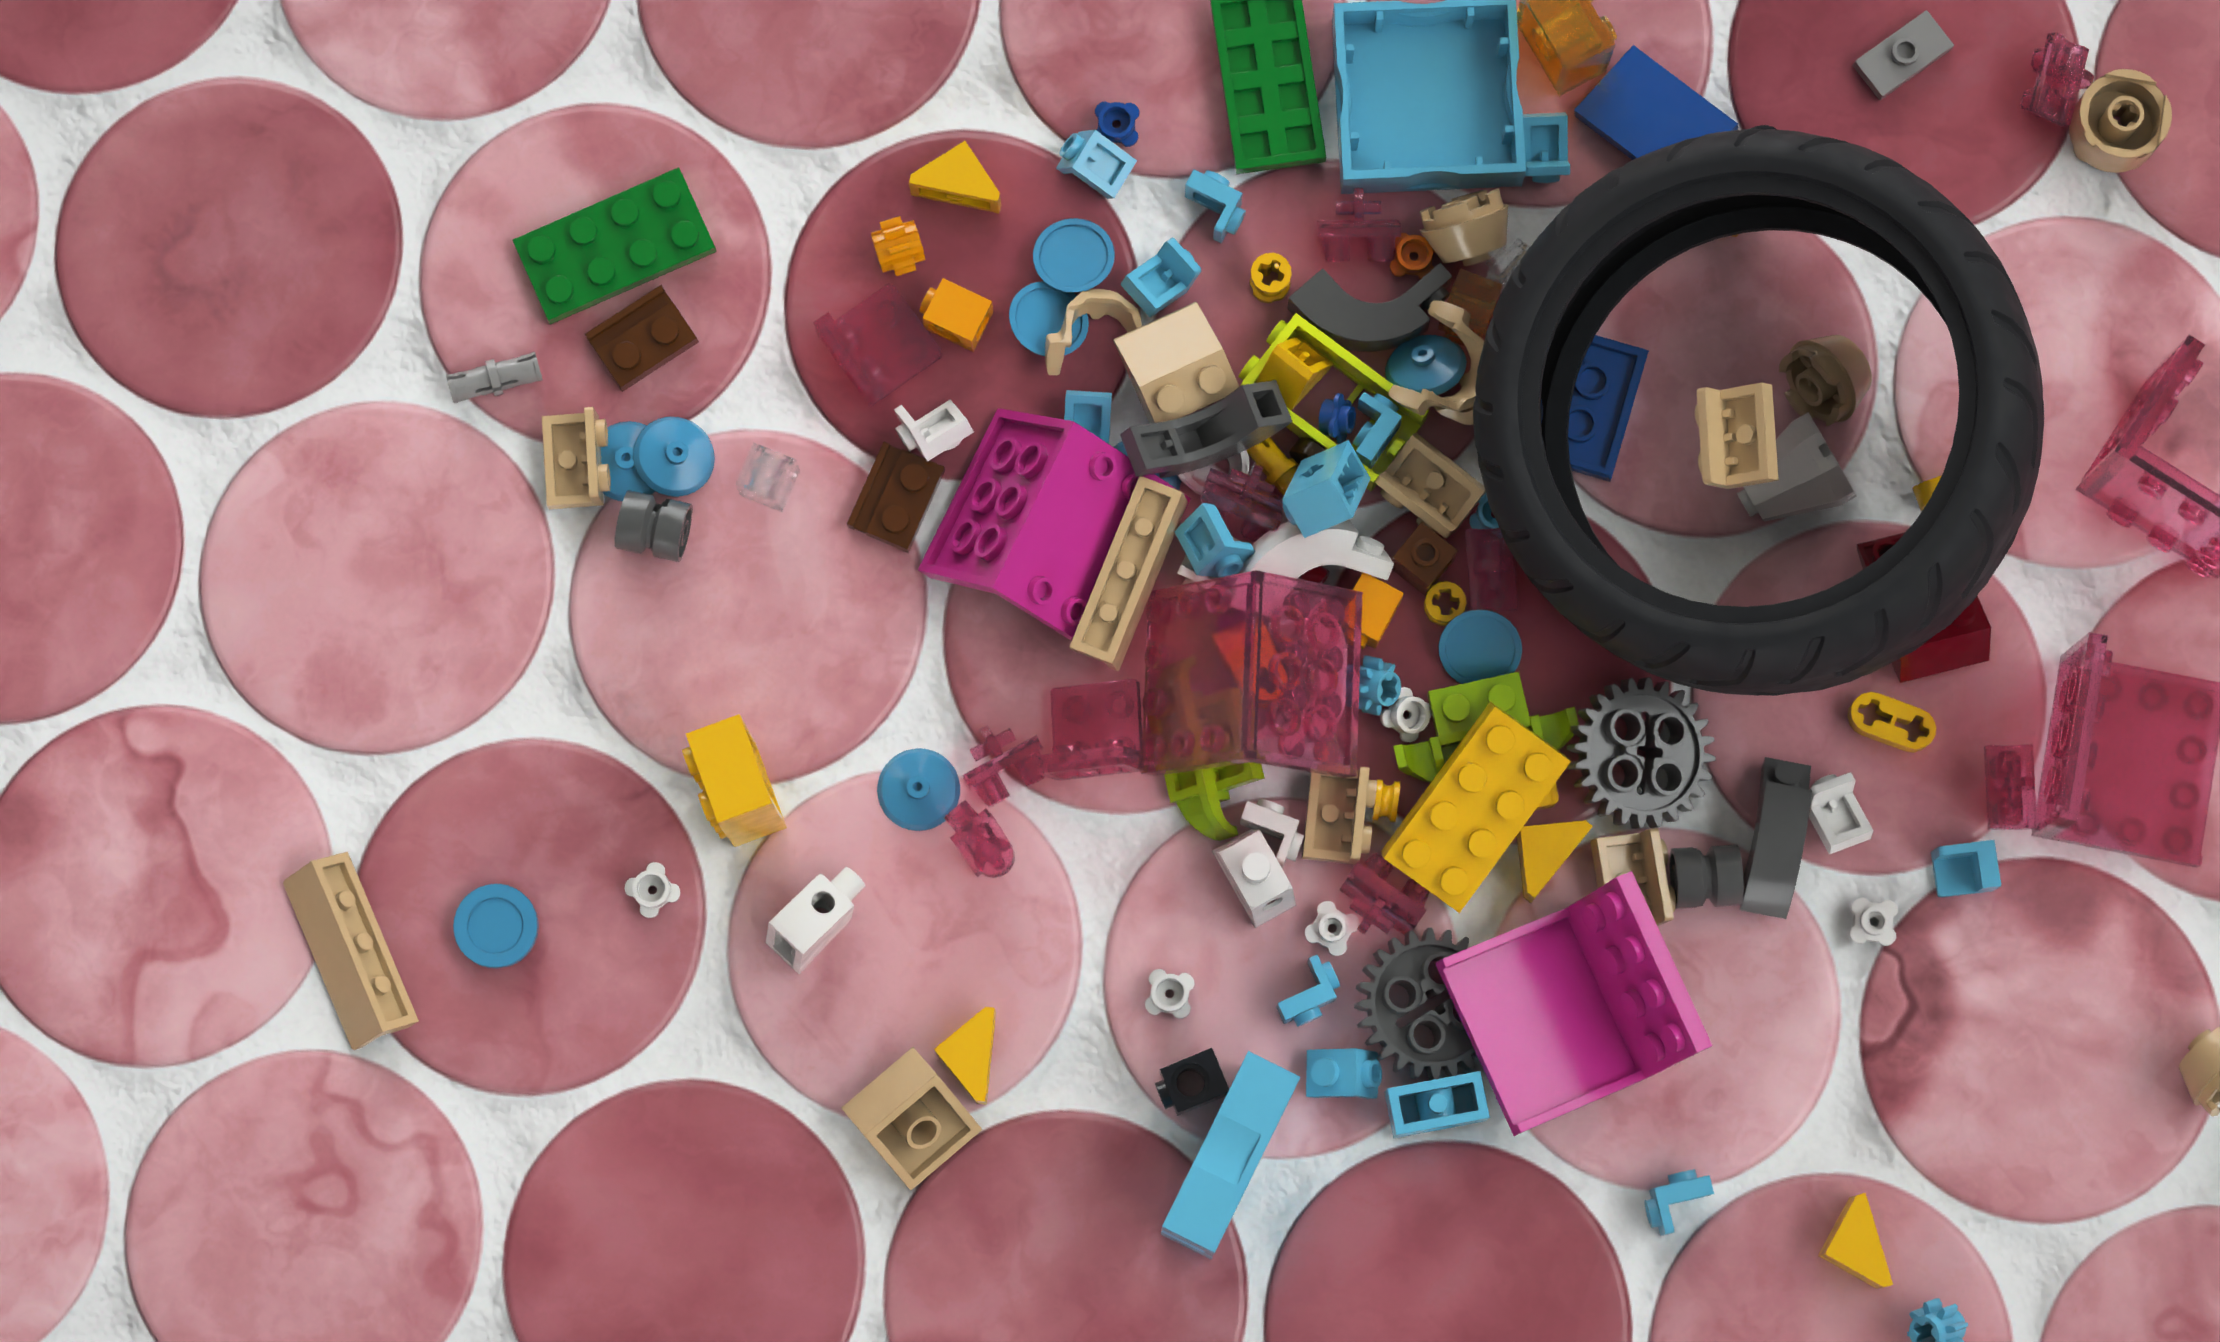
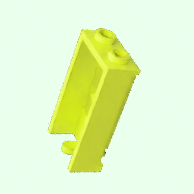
(1353, 369)

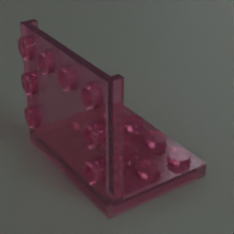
(2146, 489)
(1252, 675)
(2128, 757)

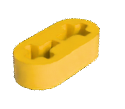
(1896, 712)

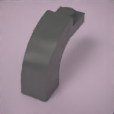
(1367, 325)
(1209, 435)

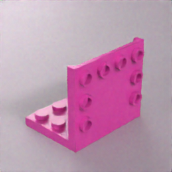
(1035, 516)
(1574, 1005)

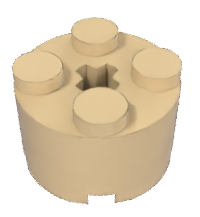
(2142, 109)

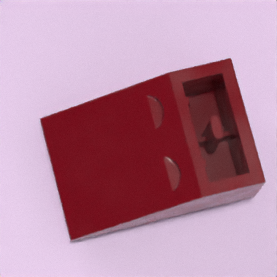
(1957, 646)

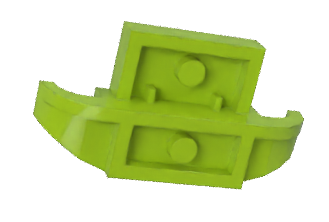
(1458, 708)
(1202, 790)

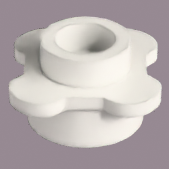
(1418, 717)
(656, 877)
(1863, 931)
(1319, 932)
(1178, 1004)

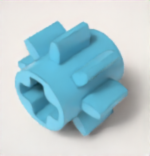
(1377, 685)
(1937, 1323)

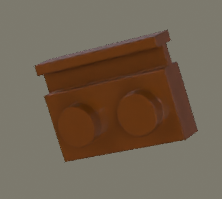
(641, 338)
(896, 497)

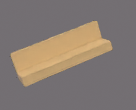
(1129, 572)
(349, 949)

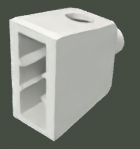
(1255, 876)
(802, 932)

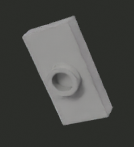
(1903, 55)

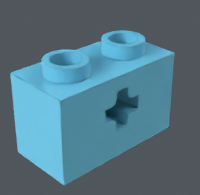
(1325, 489)

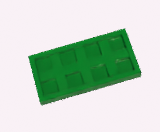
(1268, 84)
(614, 245)

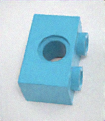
(1436, 1104)

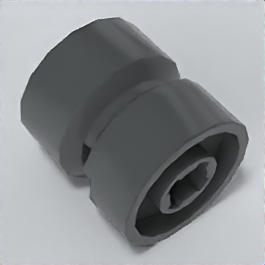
(653, 526)
(1706, 876)

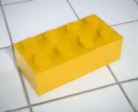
(733, 781)
(1475, 807)

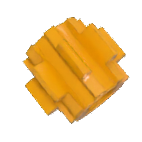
(898, 246)

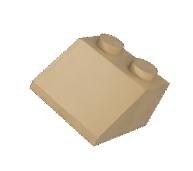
(1176, 364)
(911, 1118)

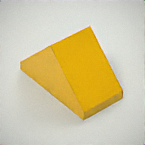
(957, 180)
(1296, 369)
(1544, 850)
(970, 1053)
(1856, 1244)

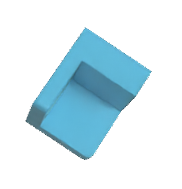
(1966, 868)

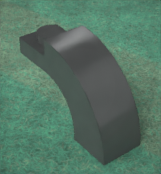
(1777, 838)

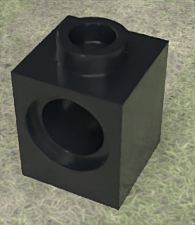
(1207, 1067)

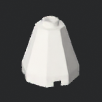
(1806, 473)

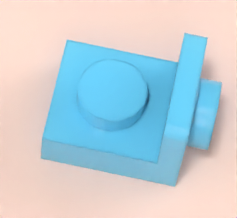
(1096, 162)
(1375, 438)
(1211, 544)

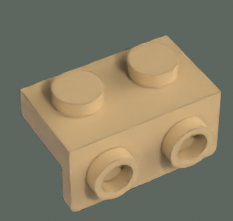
(1737, 436)
(574, 459)
(1430, 486)
(1337, 817)
(1644, 856)

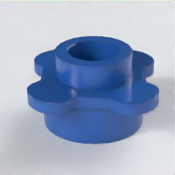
(1125, 114)
(1337, 418)

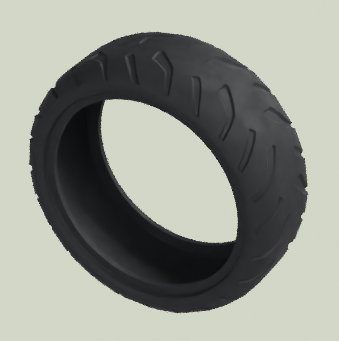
(1629, 229)

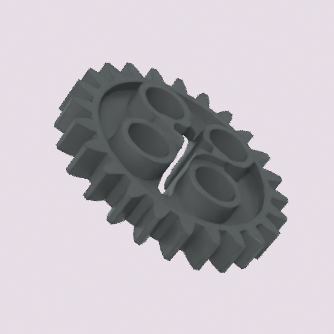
(1679, 757)
(1409, 969)

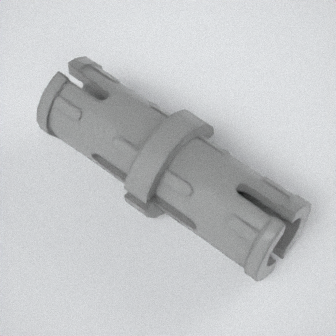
(494, 377)

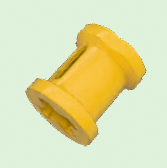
(1262, 267)

